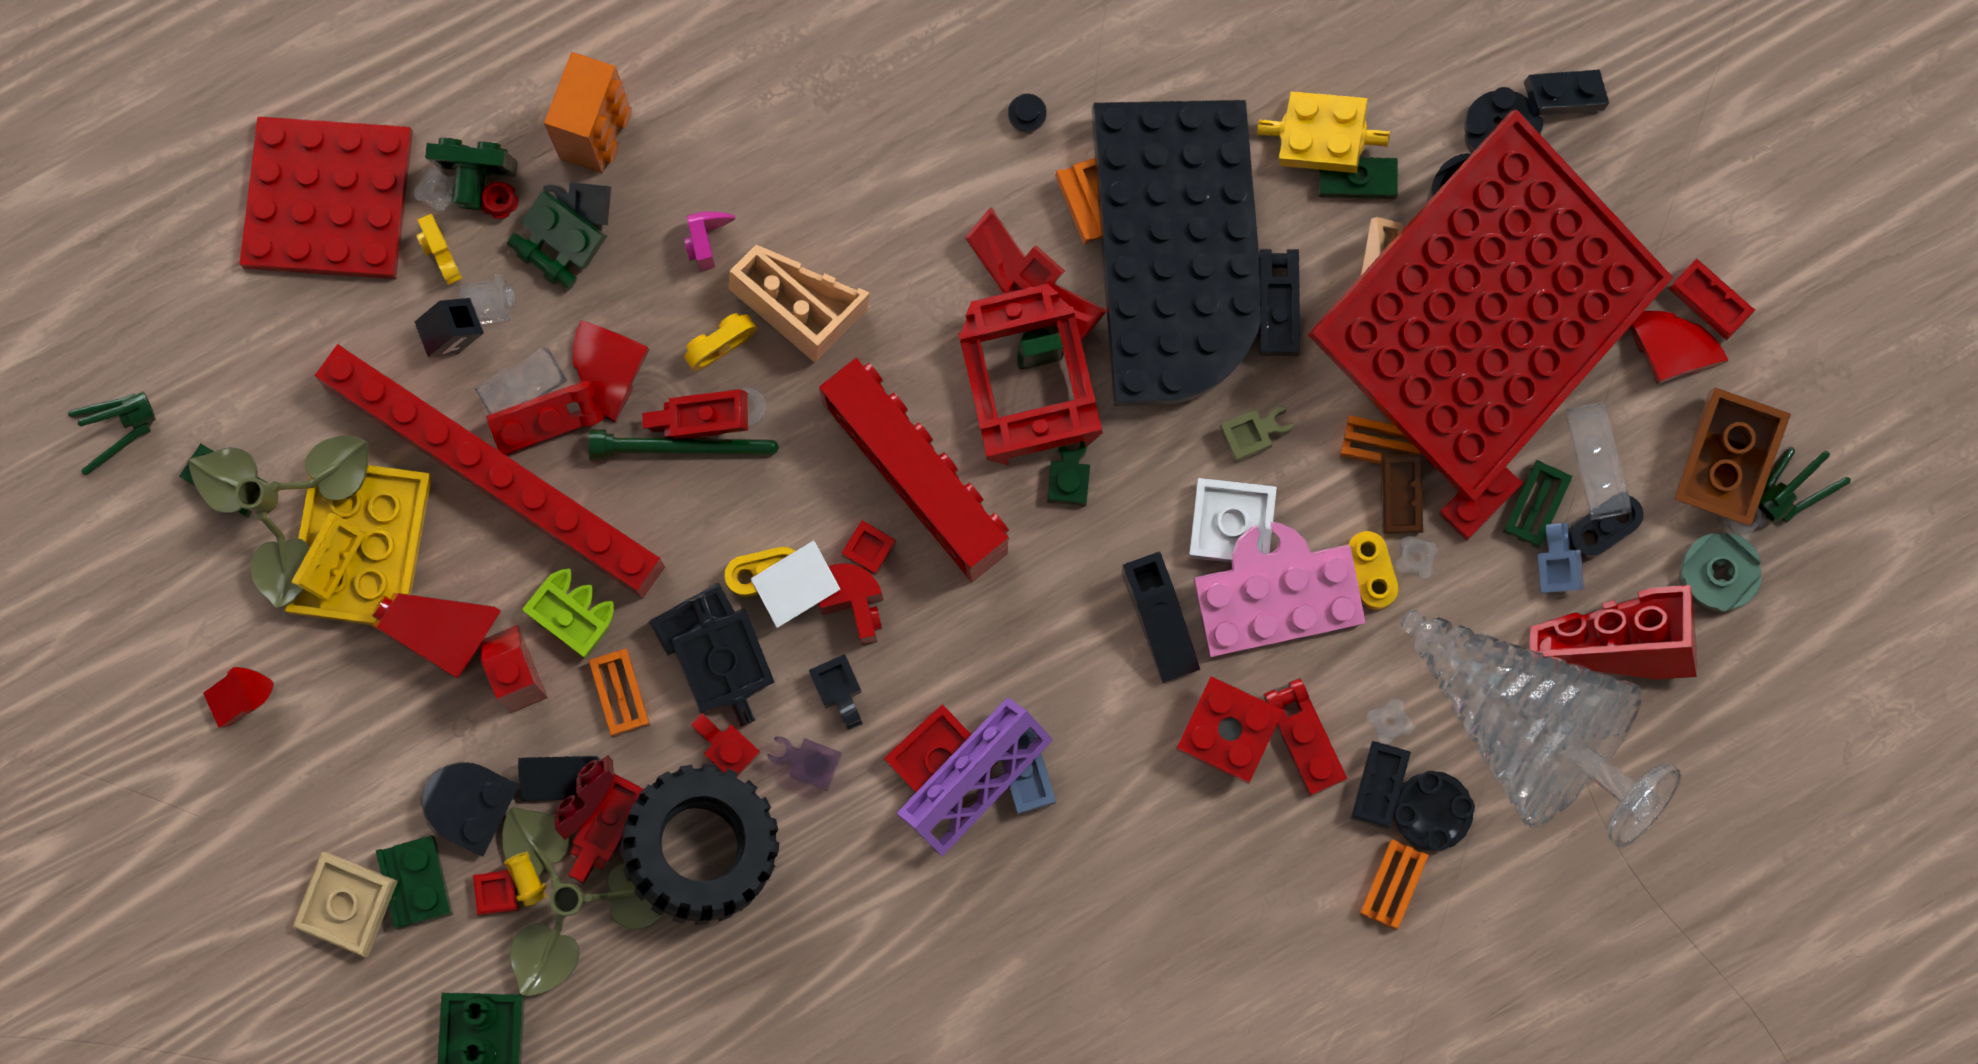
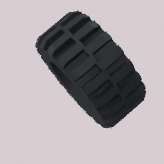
(714, 792)

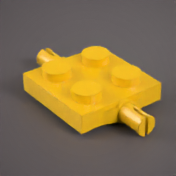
(1323, 132)

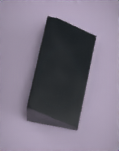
(550, 776)

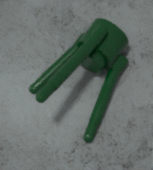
(132, 411)
(1779, 499)

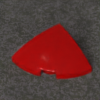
(1675, 345)
(609, 364)

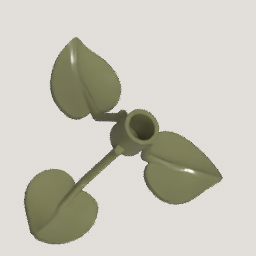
(230, 483)
(537, 953)

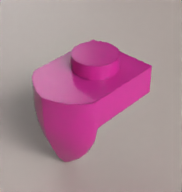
(698, 244)

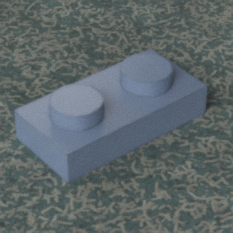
(1032, 787)

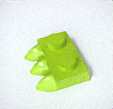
(568, 614)

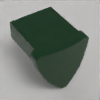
(1039, 348)

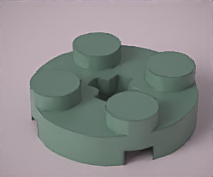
(1743, 571)

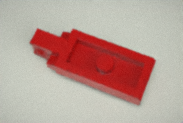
(700, 415)
(603, 830)

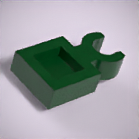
(1068, 478)

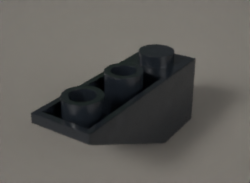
(1160, 616)

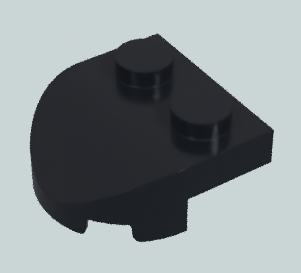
(466, 804)

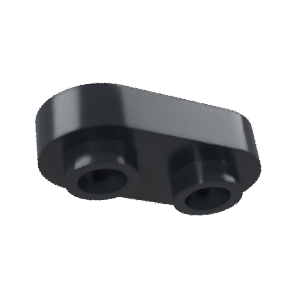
(1606, 531)

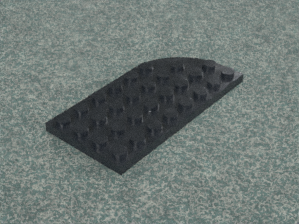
(1176, 245)

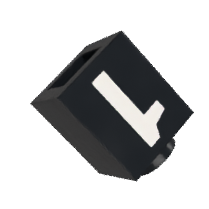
(448, 327)

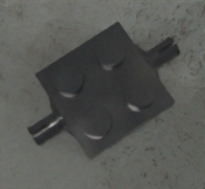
(722, 660)

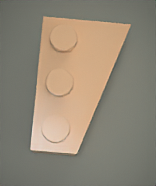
(797, 302)

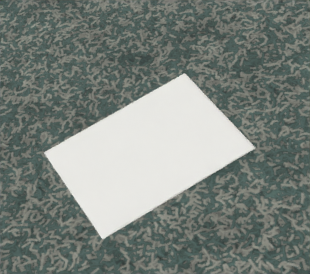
(795, 584)

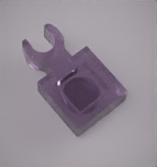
(811, 763)

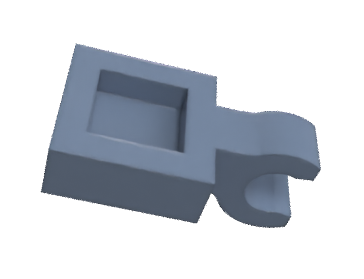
(1560, 567)

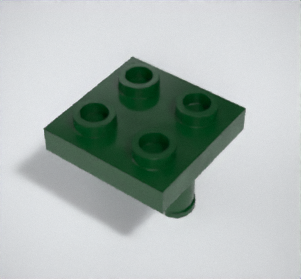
(470, 167)
(481, 1028)

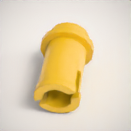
(525, 879)

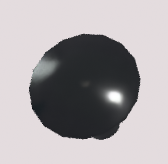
(1434, 811)

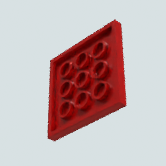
(326, 197)

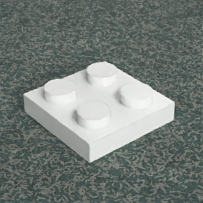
(1225, 513)

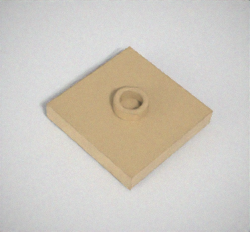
(345, 904)

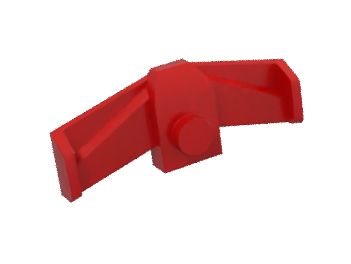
(1016, 271)

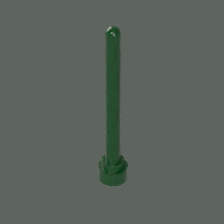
(605, 445)

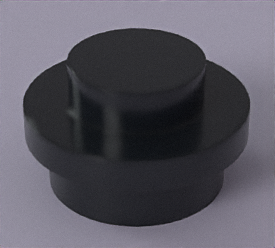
(1027, 112)

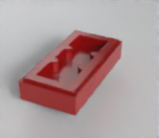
(1711, 299)

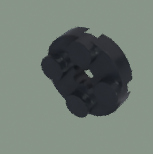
(1493, 107)

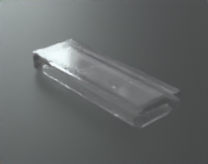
(1598, 460)

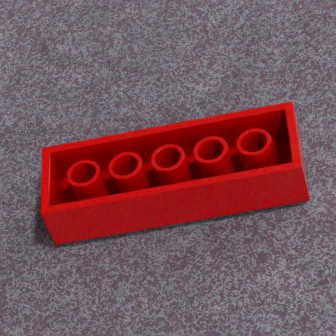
(914, 469)

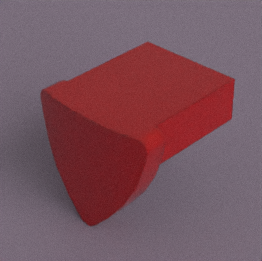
(237, 695)

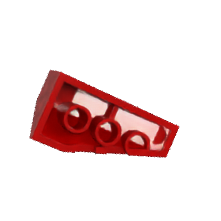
(1634, 638)

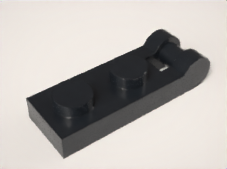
(1279, 304)

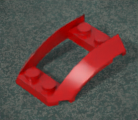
(1040, 427)

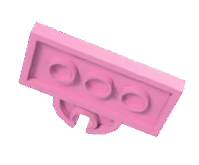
(1278, 593)

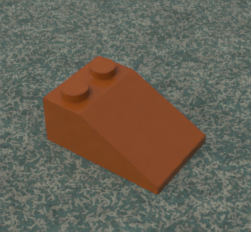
(1731, 456)

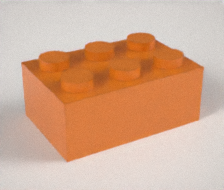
(588, 113)

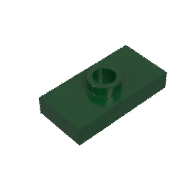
(1374, 179)

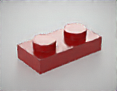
(1470, 516)

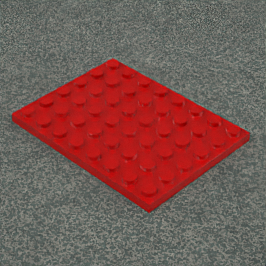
(1491, 306)

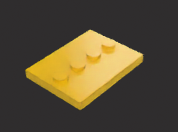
(393, 515)

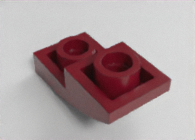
(591, 788)

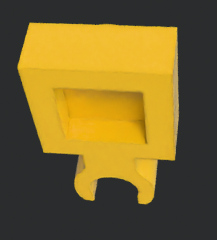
(434, 242)

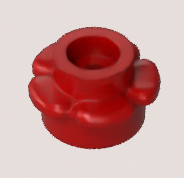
(495, 191)

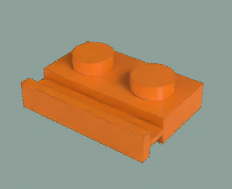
(1081, 196)

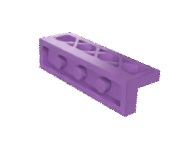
(970, 770)

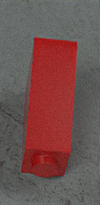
(435, 628)
(511, 670)

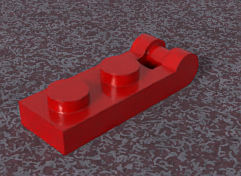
(544, 417)
(1307, 739)

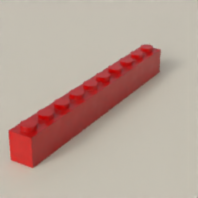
(490, 471)

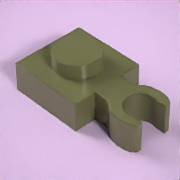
(1250, 435)

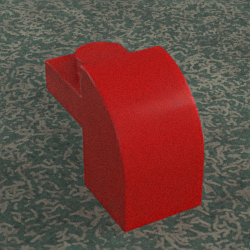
(856, 591)

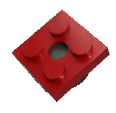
(1229, 730)

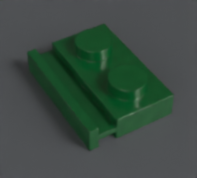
(421, 883)

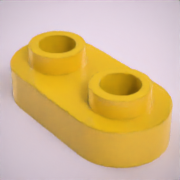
(708, 349)
(755, 564)
(1374, 569)

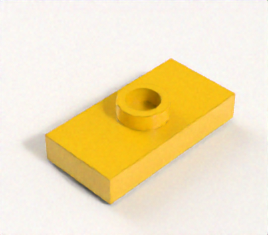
(328, 557)

